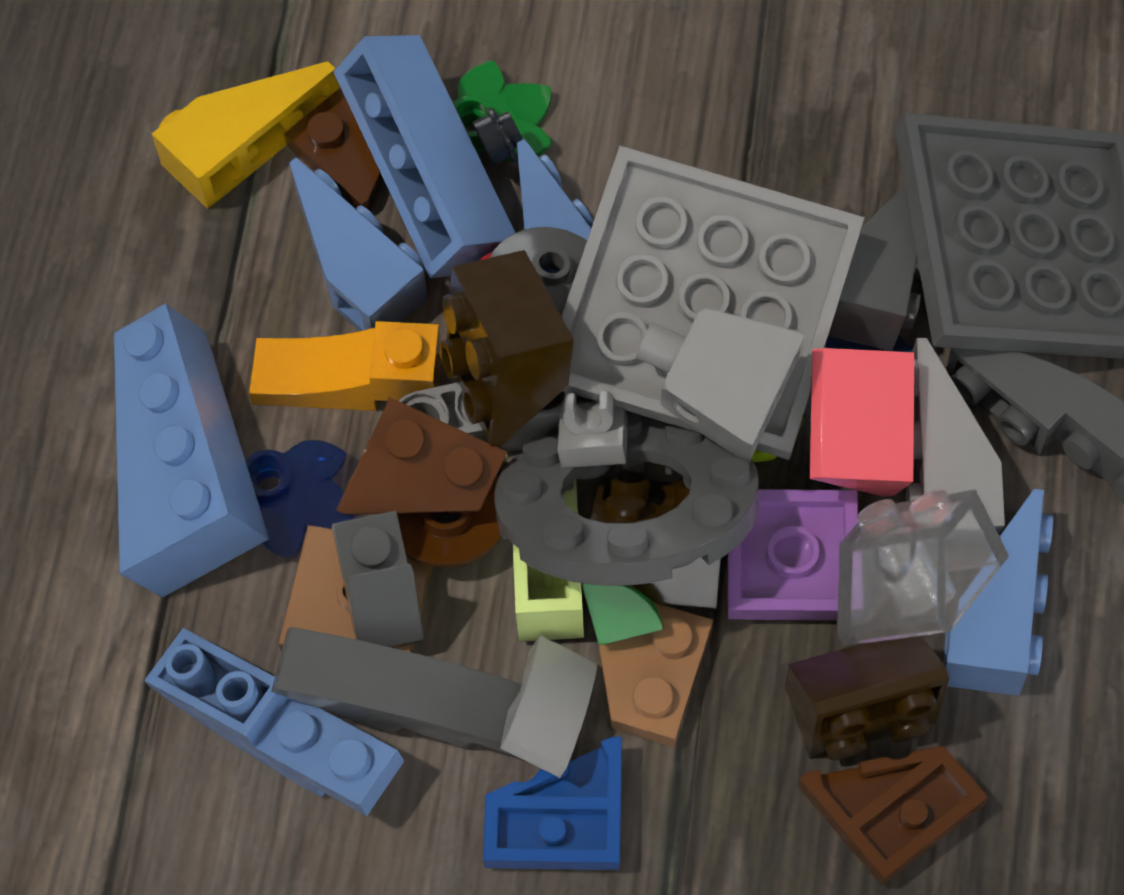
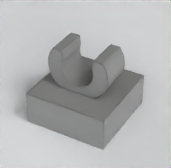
(592, 432)

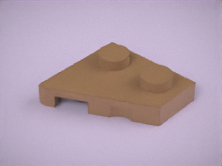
(654, 676)

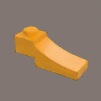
(346, 368)

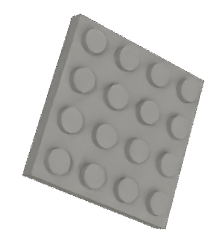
(695, 241)

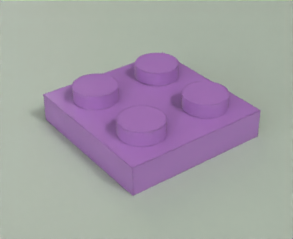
(791, 556)

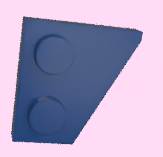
(557, 819)

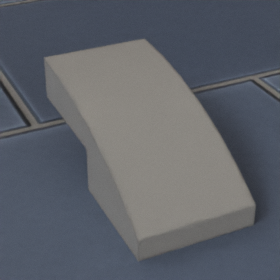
(549, 707)

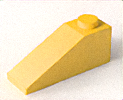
(237, 129)

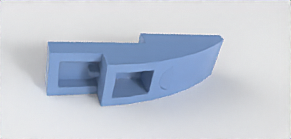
(274, 729)

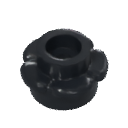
(498, 135)

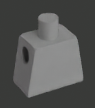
(724, 375)

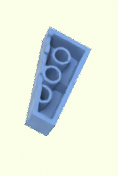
(179, 457)

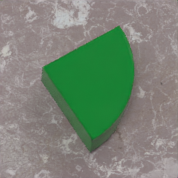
(621, 612)

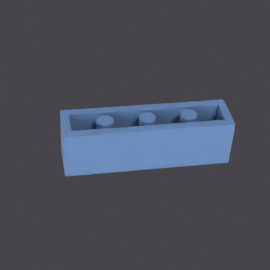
(423, 151)

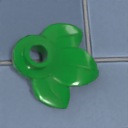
(526, 103)

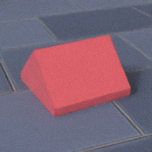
(862, 419)

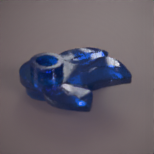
(303, 495)

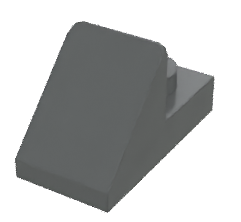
(378, 580)

